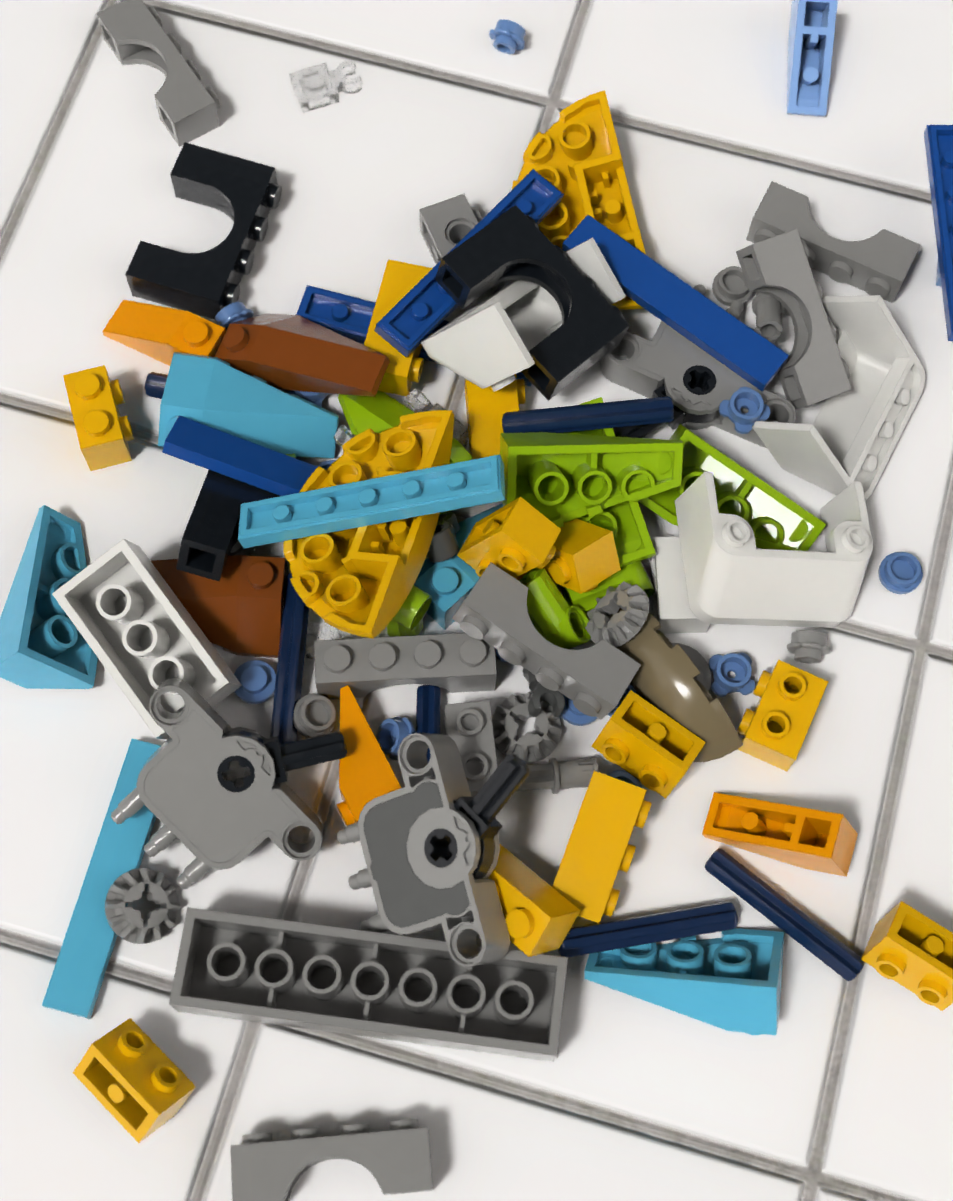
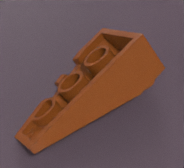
(302, 356)
(241, 609)

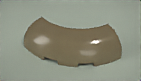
(669, 685)

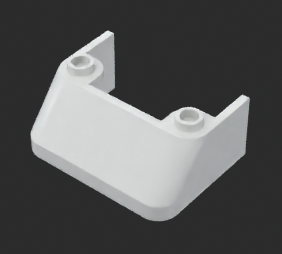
(498, 332)
(861, 426)
(747, 585)

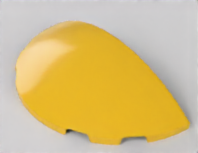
(585, 165)
(367, 572)

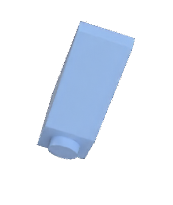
(810, 56)

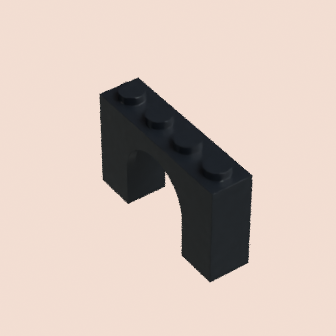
(518, 250)
(209, 279)
(215, 524)

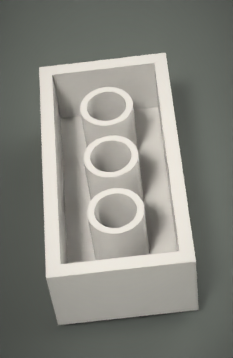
(143, 632)

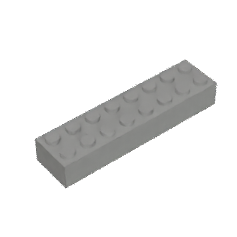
(367, 985)

